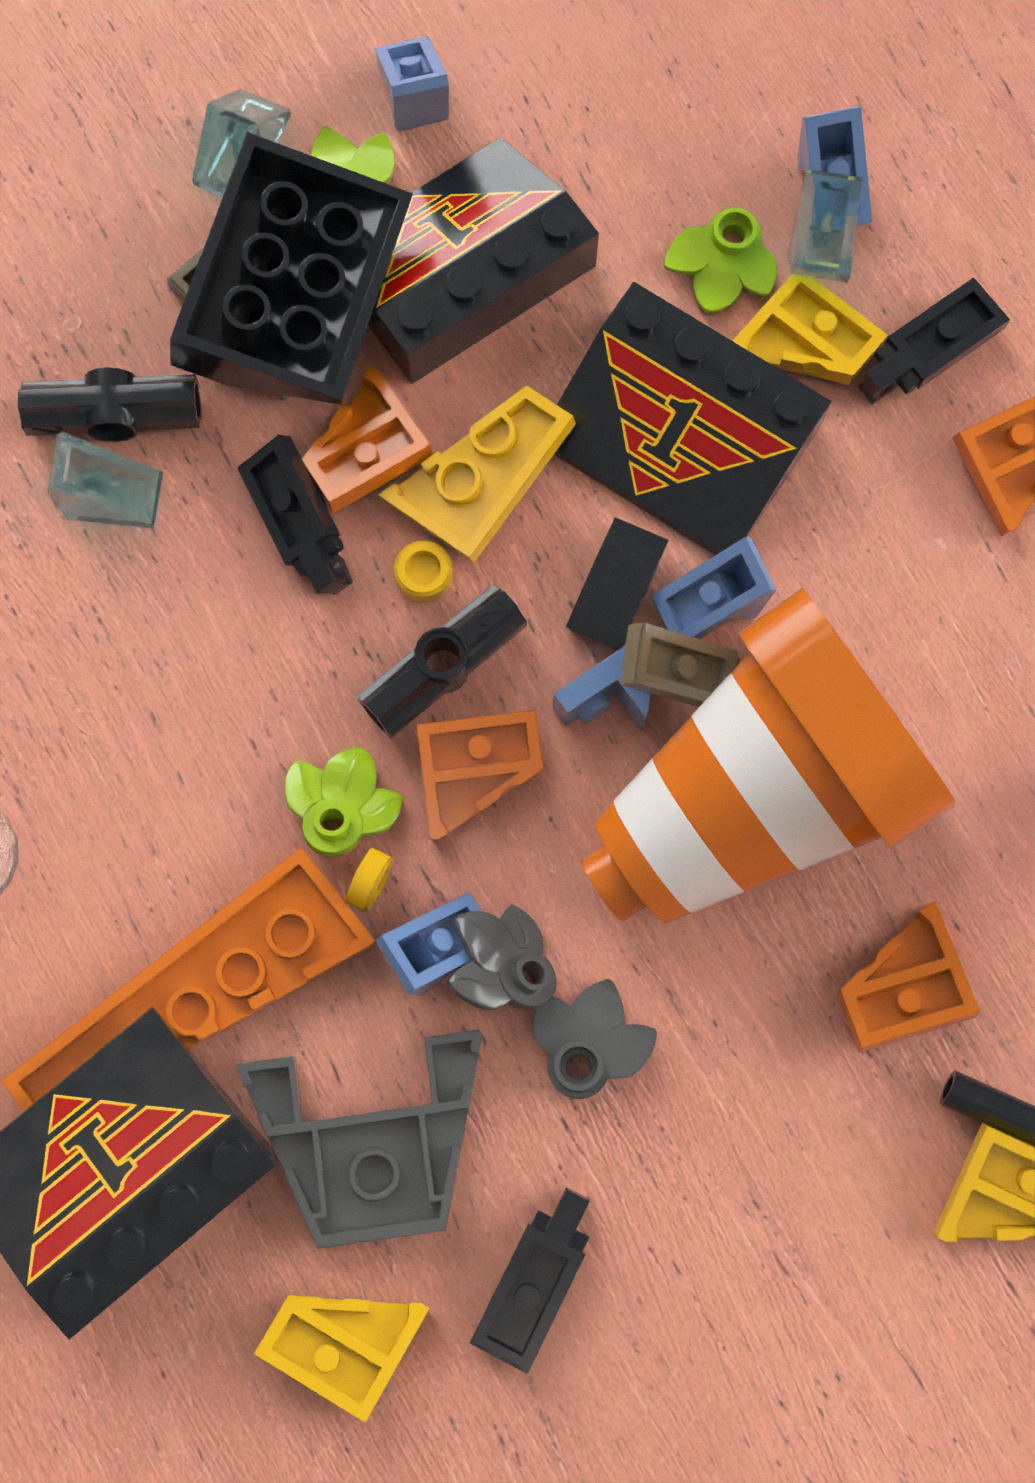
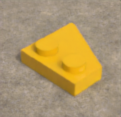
(812, 332)
(992, 1191)
(341, 1346)

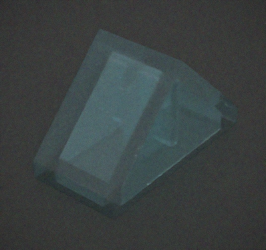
(224, 131)
(825, 226)
(102, 485)

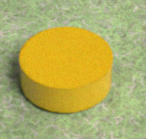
(423, 571)
(369, 880)

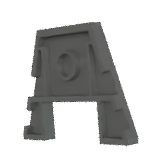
(376, 1169)

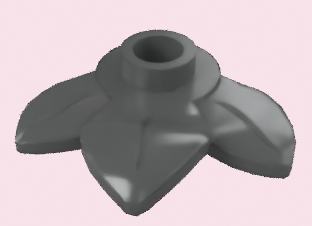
(498, 955)
(593, 1031)

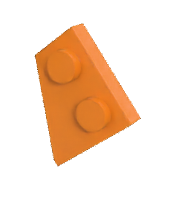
(365, 445)
(1003, 462)
(475, 764)
(908, 986)

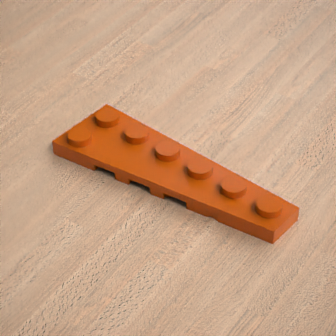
(230, 967)

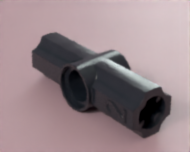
(110, 404)
(470, 635)

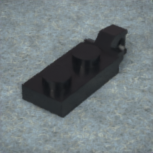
(934, 341)
(296, 514)
(534, 1284)

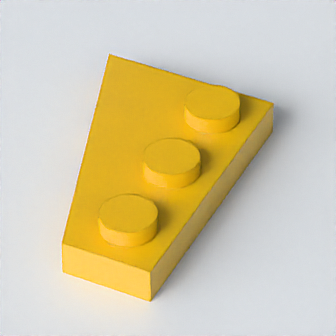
(483, 476)

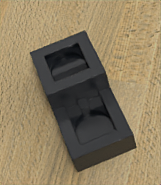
(617, 583)

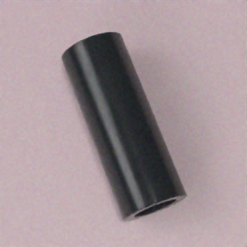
(990, 1106)

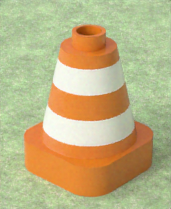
(765, 777)

